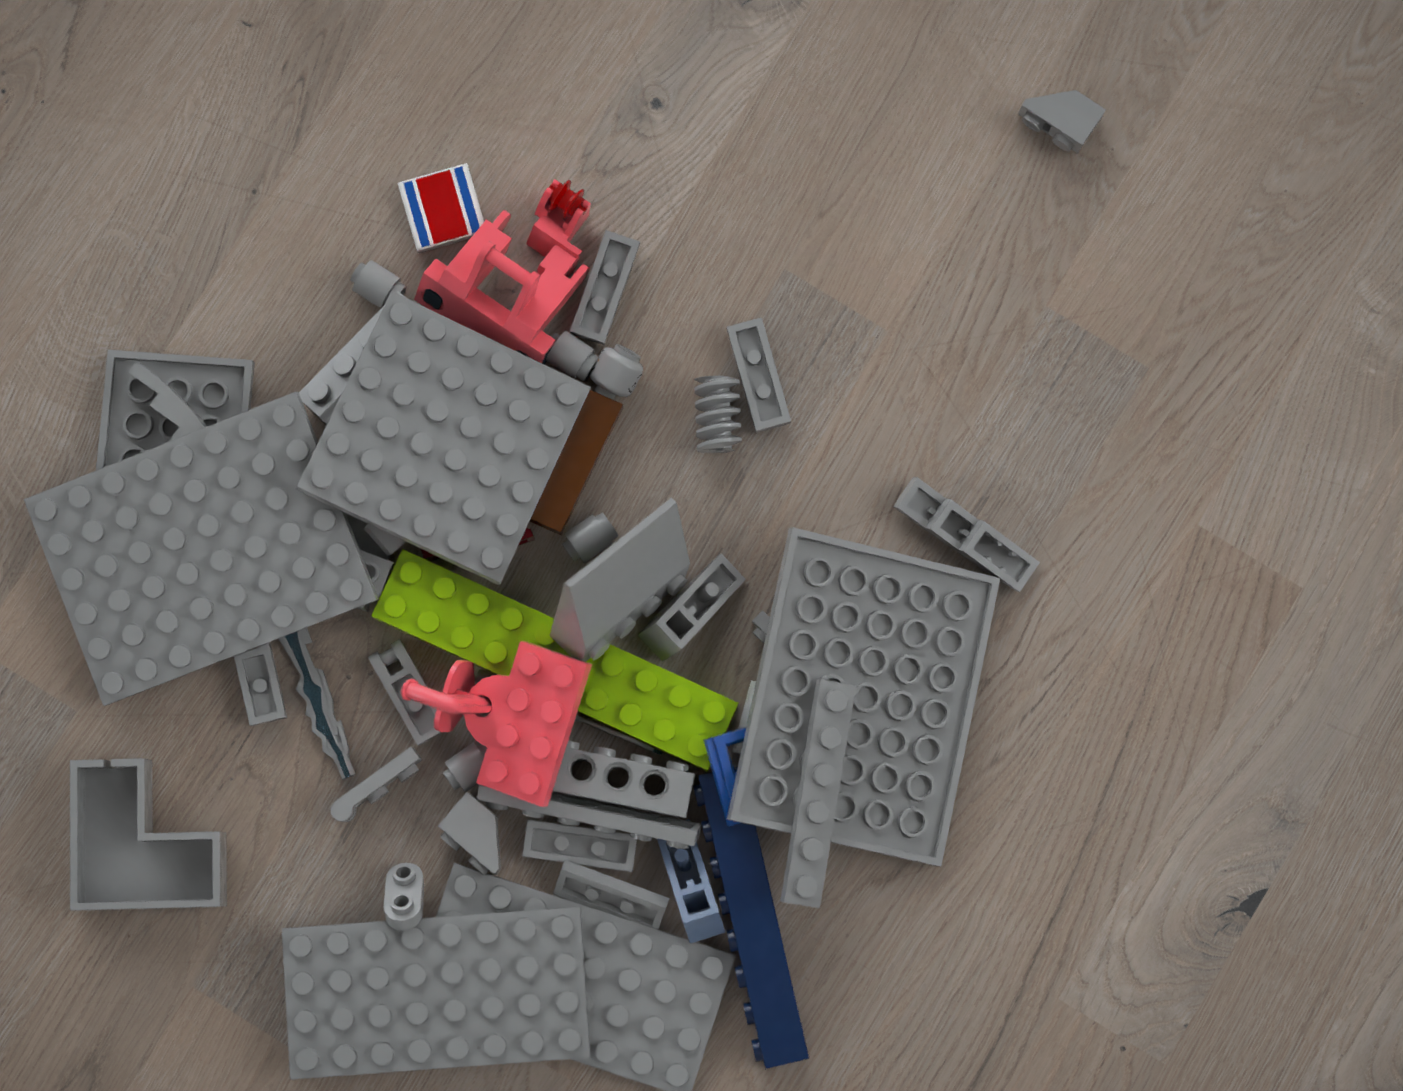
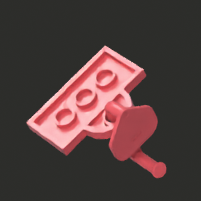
(525, 720)

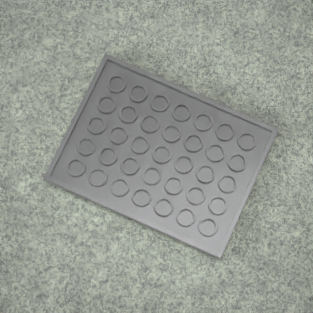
(198, 550)
(916, 652)

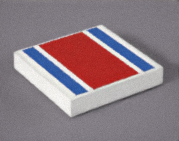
(441, 207)

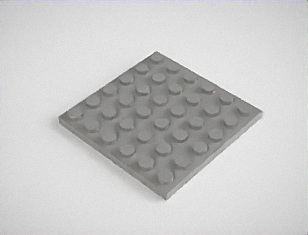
(444, 438)

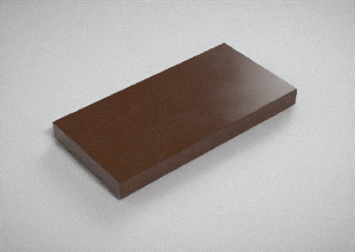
(576, 462)

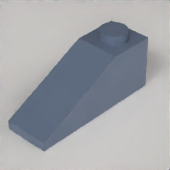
(692, 891)

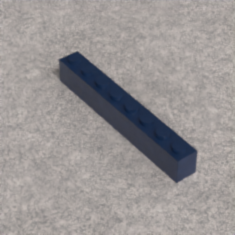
(753, 933)

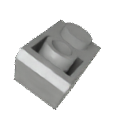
(1064, 116)
(476, 830)

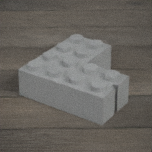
(118, 856)

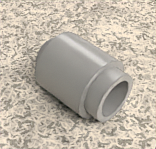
(375, 283)
(572, 356)
(589, 537)
(465, 767)

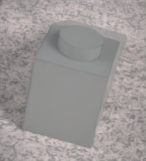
(691, 608)

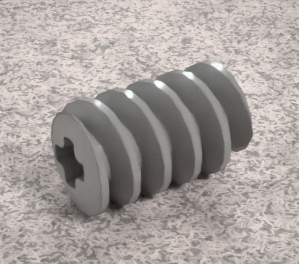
(716, 414)

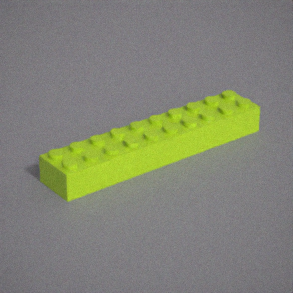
(488, 629)

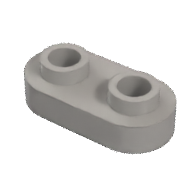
(406, 889)

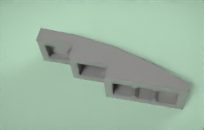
(169, 402)
(966, 534)

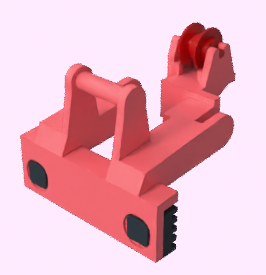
(454, 290)

